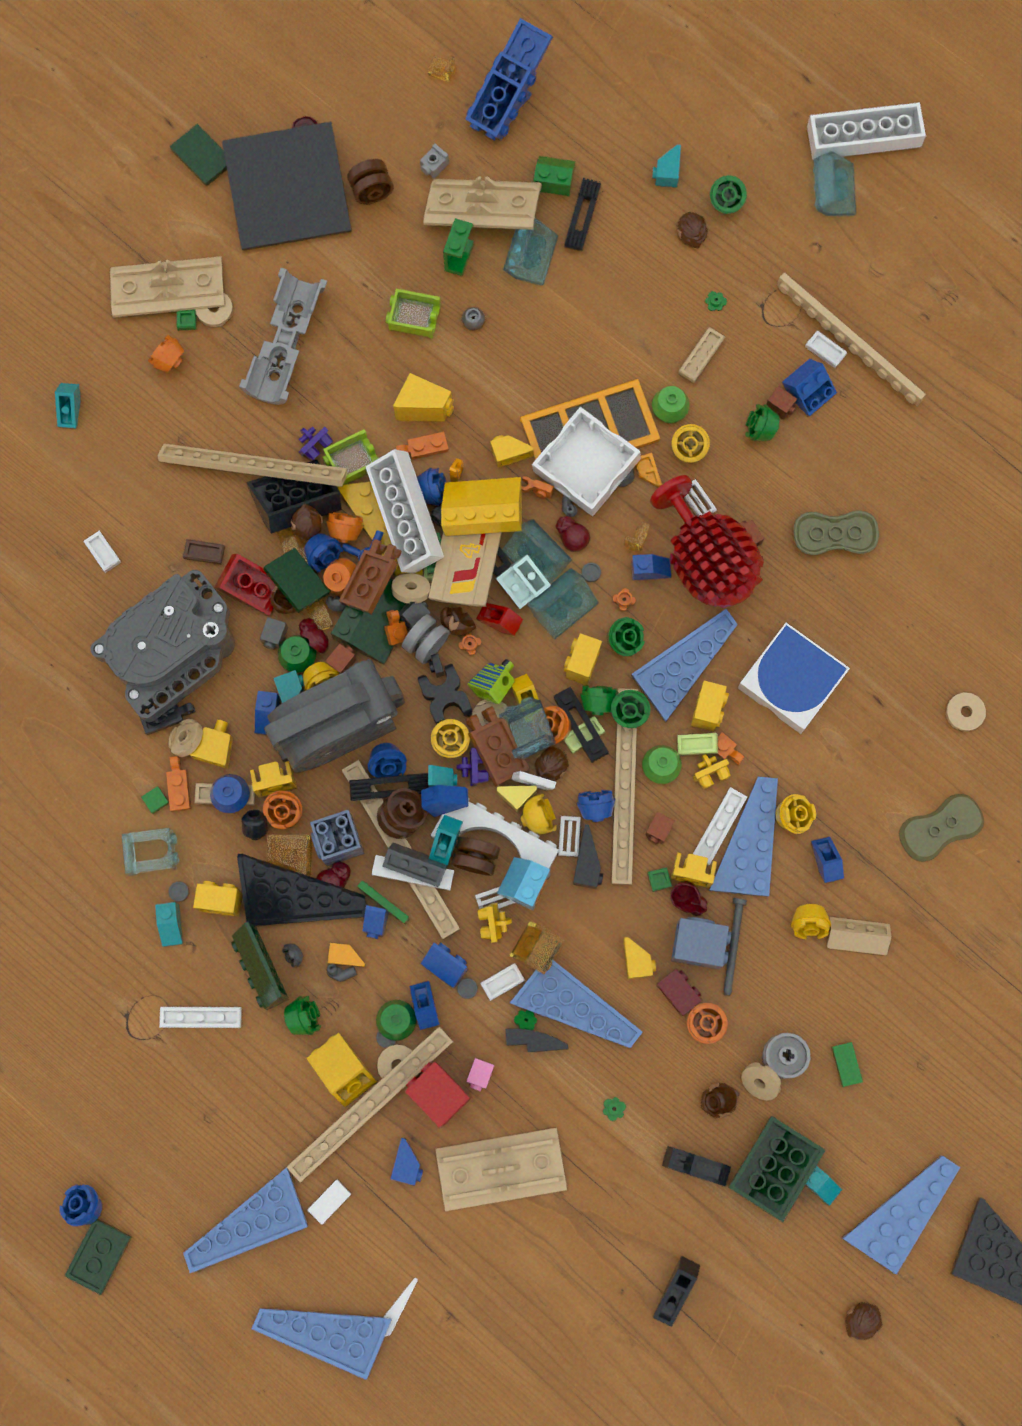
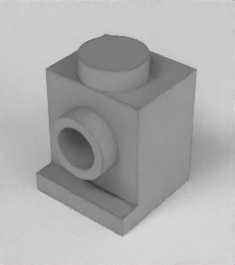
(434, 167)

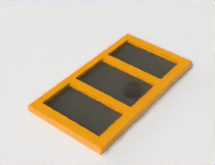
(619, 409)

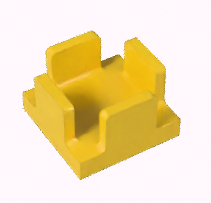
(272, 779)
(694, 870)

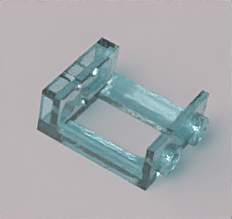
(168, 861)

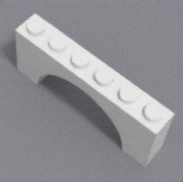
(527, 844)

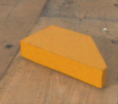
(456, 470)
(647, 470)
(344, 955)

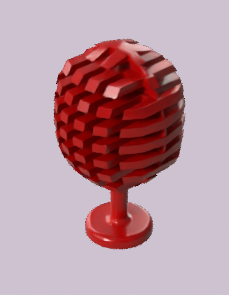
(711, 552)

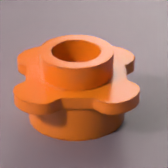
(624, 604)
(471, 649)

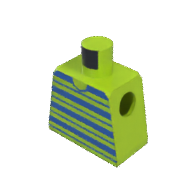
(493, 681)

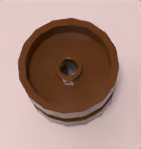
(370, 181)
(401, 813)
(475, 856)

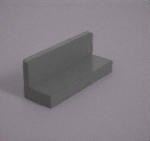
(414, 864)

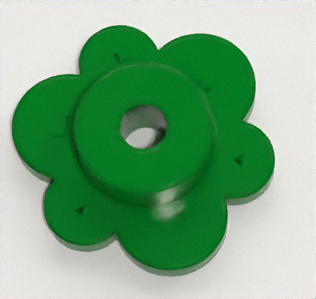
(715, 305)
(527, 1016)
(618, 1113)

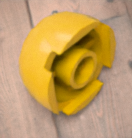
(538, 815)

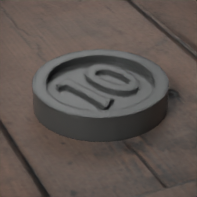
(591, 572)
(178, 891)
(467, 988)
(384, 1042)

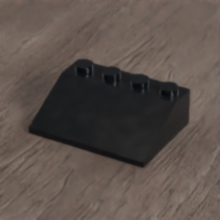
(280, 498)

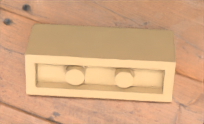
(859, 936)

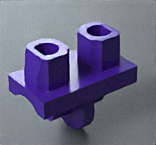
(321, 437)
(476, 776)

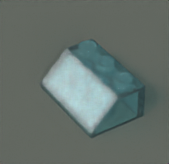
(834, 185)
(531, 253)
(540, 548)
(563, 603)

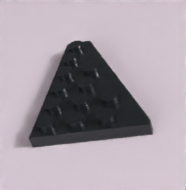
(285, 896)
(990, 1254)

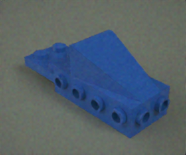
(508, 81)

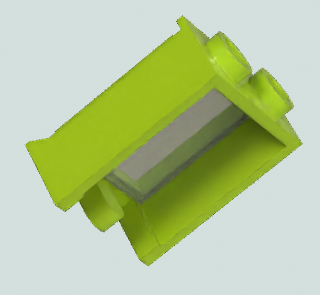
(413, 313)
(351, 453)

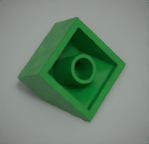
(554, 175)

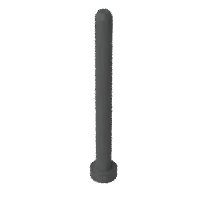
(733, 944)

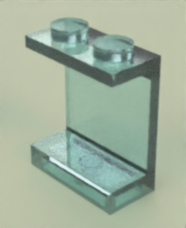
(529, 727)

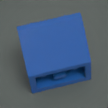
(810, 386)
(444, 965)

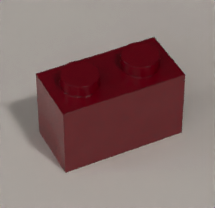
(679, 992)

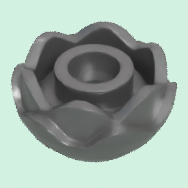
(473, 324)

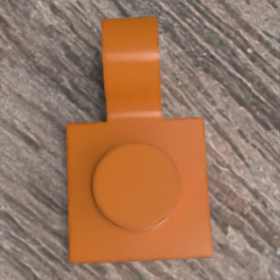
(539, 488)
(396, 630)
(726, 749)

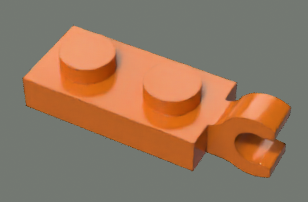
(425, 445)
(178, 786)

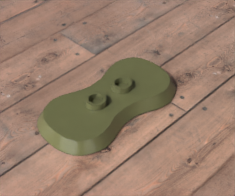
(851, 532)
(929, 834)

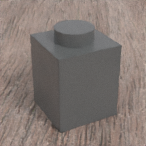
(413, 612)
(273, 633)

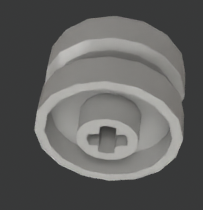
(425, 639)
(798, 1055)

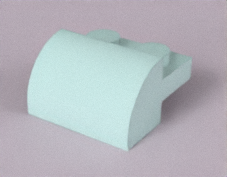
(523, 581)

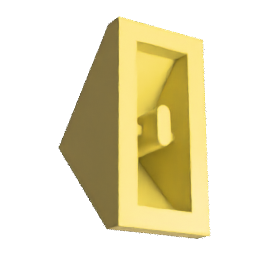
(516, 795)

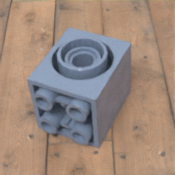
(336, 838)
(701, 943)

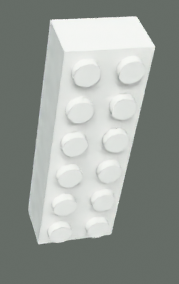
(866, 130)
(404, 511)

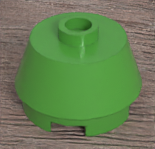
(670, 404)
(661, 764)

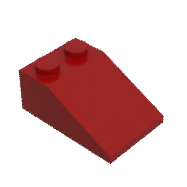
(246, 584)

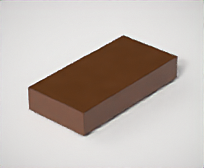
(204, 551)

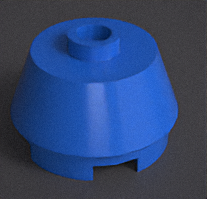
(432, 486)
(321, 551)
(386, 761)
(229, 793)
(596, 805)
(81, 1205)

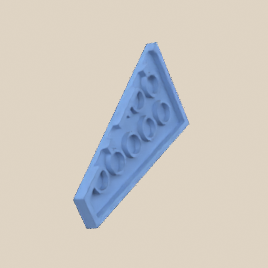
(676, 670)
(749, 853)
(569, 1001)
(259, 1220)
(899, 1221)
(338, 1339)

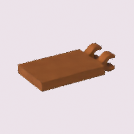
(370, 577)
(495, 746)

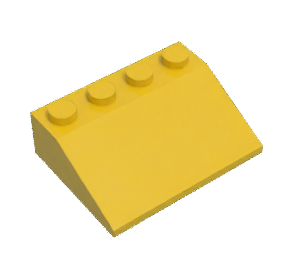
(482, 506)

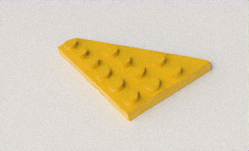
(363, 502)

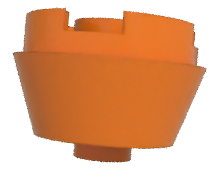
(167, 355)
(344, 526)
(338, 574)
(558, 722)
(282, 809)
(707, 1023)

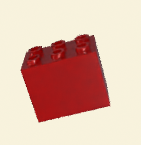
(437, 1094)

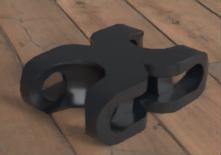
(445, 694)

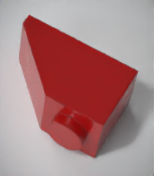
(500, 618)

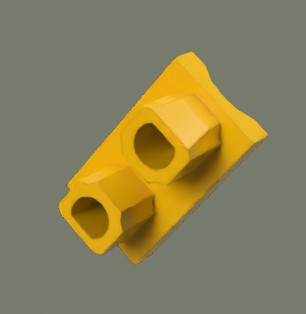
(719, 768)
(497, 922)

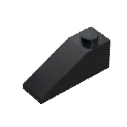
(588, 865)
(677, 1291)

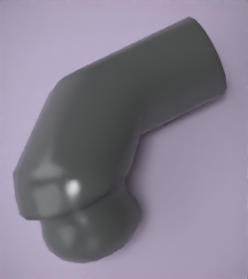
(339, 974)

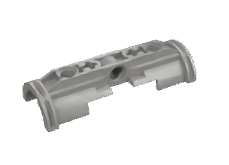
(288, 295)

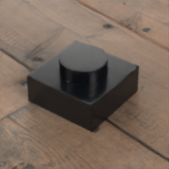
(435, 665)

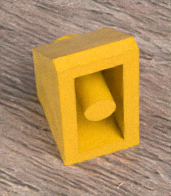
(509, 450)
(523, 688)
(637, 960)

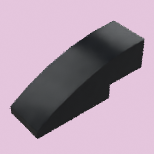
(535, 1040)
(696, 1166)

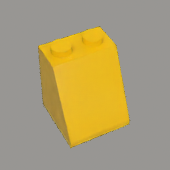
(422, 401)
(341, 1070)

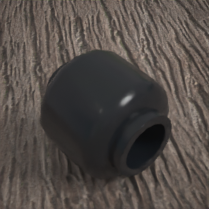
(254, 824)

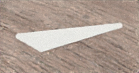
(397, 1308)

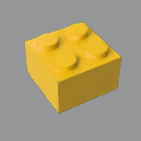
(583, 659)
(708, 706)
(217, 899)

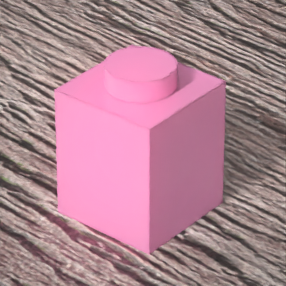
(480, 1074)

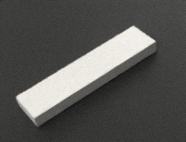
(720, 824)
(383, 872)
(200, 1017)

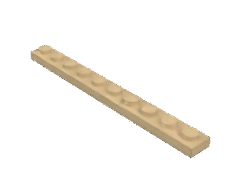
(849, 338)
(252, 465)
(624, 804)
(427, 895)
(369, 1104)

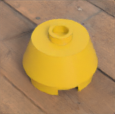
(690, 443)
(318, 674)
(450, 738)
(795, 814)
(811, 921)

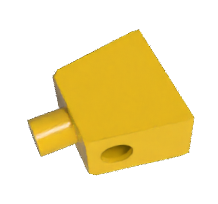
(215, 746)

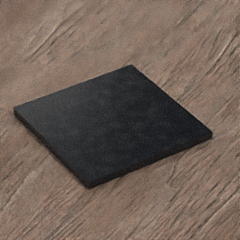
(286, 186)

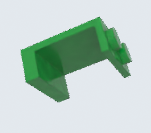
(458, 247)

